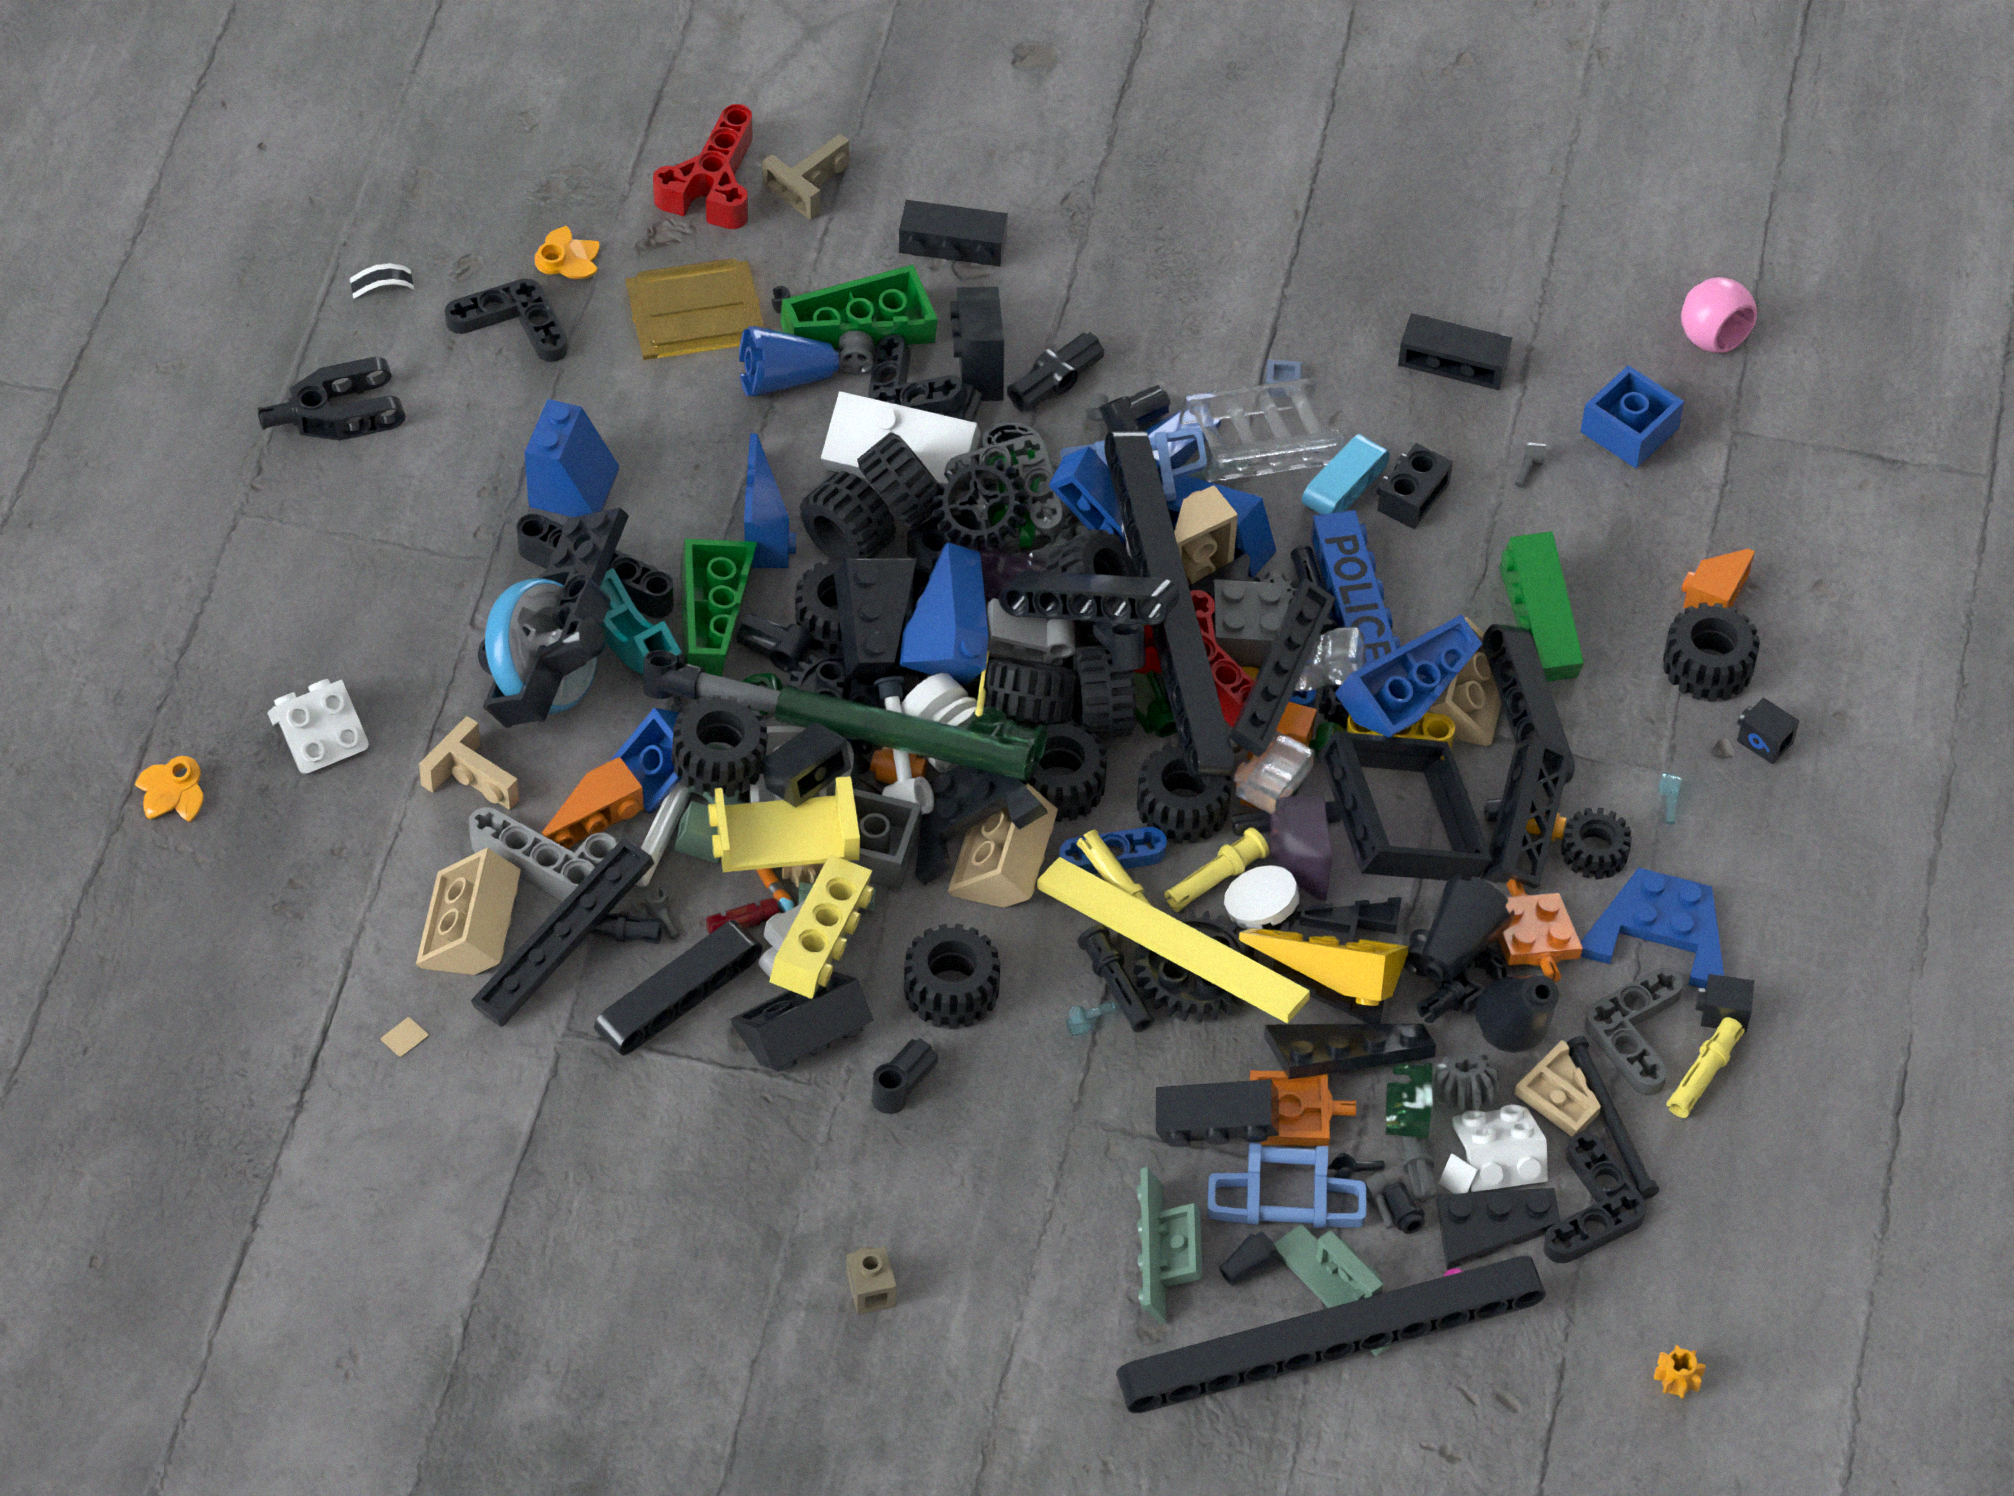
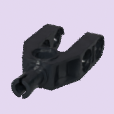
(316, 418)

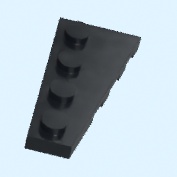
(1334, 1048)

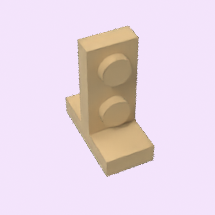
(457, 757)

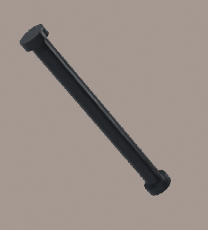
(1578, 1049)

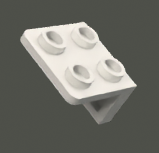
(319, 725)
(1503, 1147)

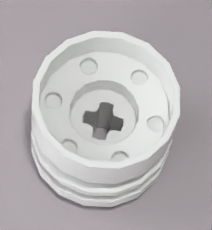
(942, 701)

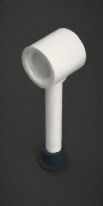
(906, 788)

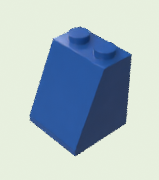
(568, 463)

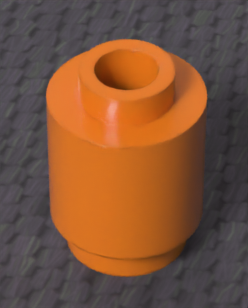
(884, 765)

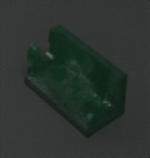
(1409, 1103)

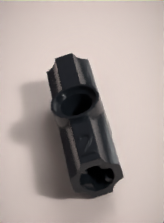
(1055, 372)

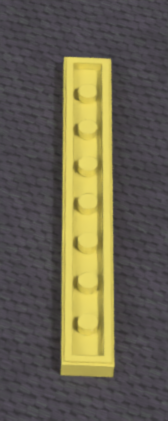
(1173, 940)

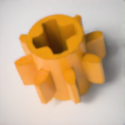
(1679, 1371)

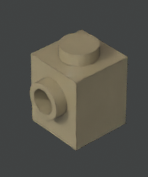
(871, 1279)

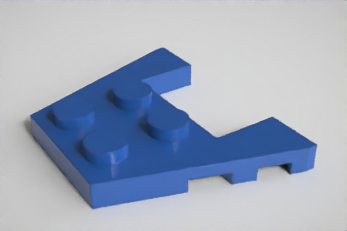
(1662, 912)

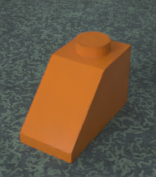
(1718, 579)

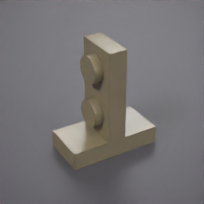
(801, 184)

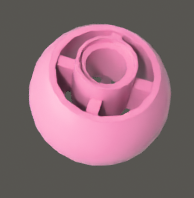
(1718, 314)

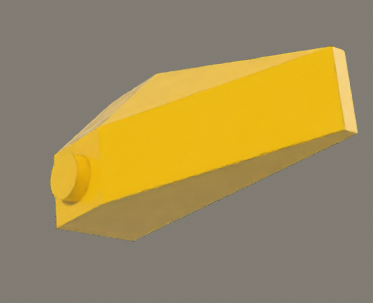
(1355, 969)

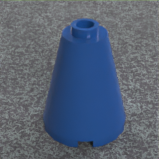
(783, 360)

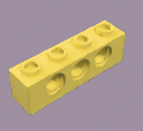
(821, 927)

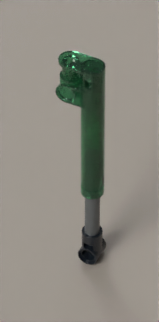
(983, 743)

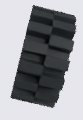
(1596, 826)

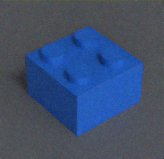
(1632, 416)

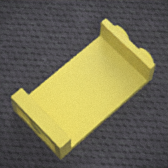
(784, 836)

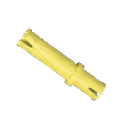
(1108, 865)
(1713, 1055)

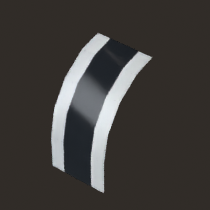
(380, 275)

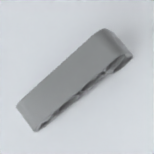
(534, 851)

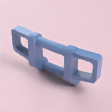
(1160, 443)
(1317, 1215)

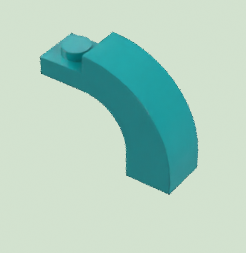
(628, 631)

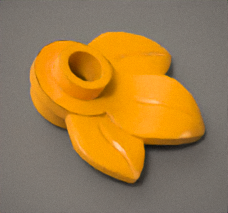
(566, 255)
(170, 792)

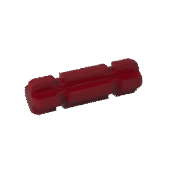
(746, 915)

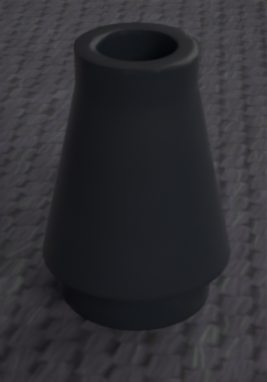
(1250, 1258)

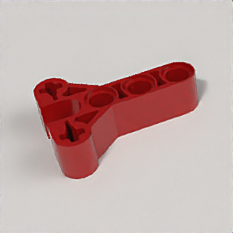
(711, 173)
(1229, 678)

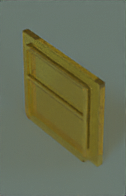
(693, 307)

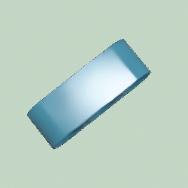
(1346, 476)

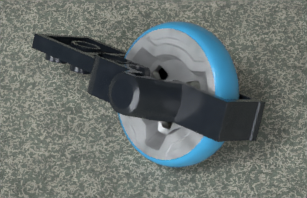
(531, 663)

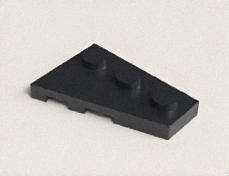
(1488, 1220)

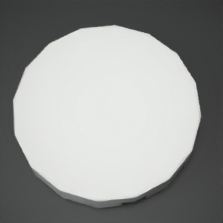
(1261, 897)

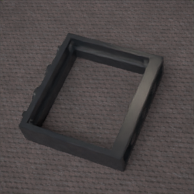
(1342, 764)

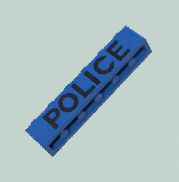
(1350, 578)

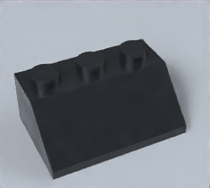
(798, 1025)

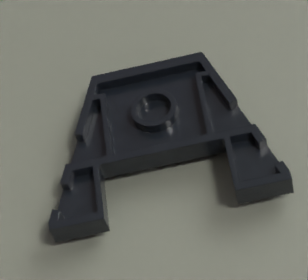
(963, 800)
(1342, 924)

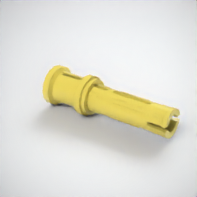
(1230, 861)

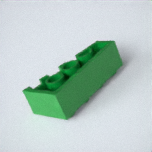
(874, 304)
(712, 594)
(1541, 602)

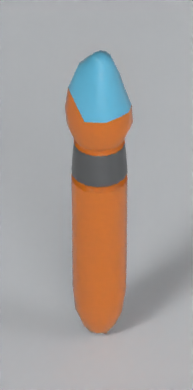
(776, 889)

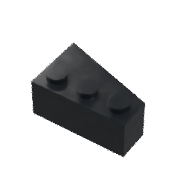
(979, 340)
(872, 612)

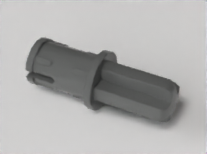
(1419, 1167)

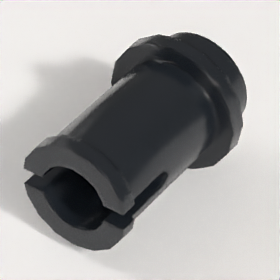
(1408, 1216)

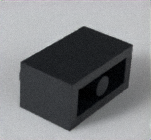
(806, 764)

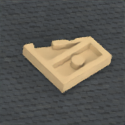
(1559, 1091)

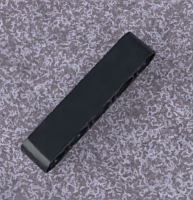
(646, 585)
(1032, 596)
(1525, 690)
(678, 987)

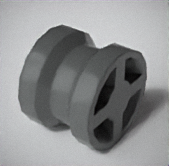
(856, 352)

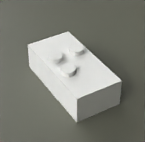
(864, 421)

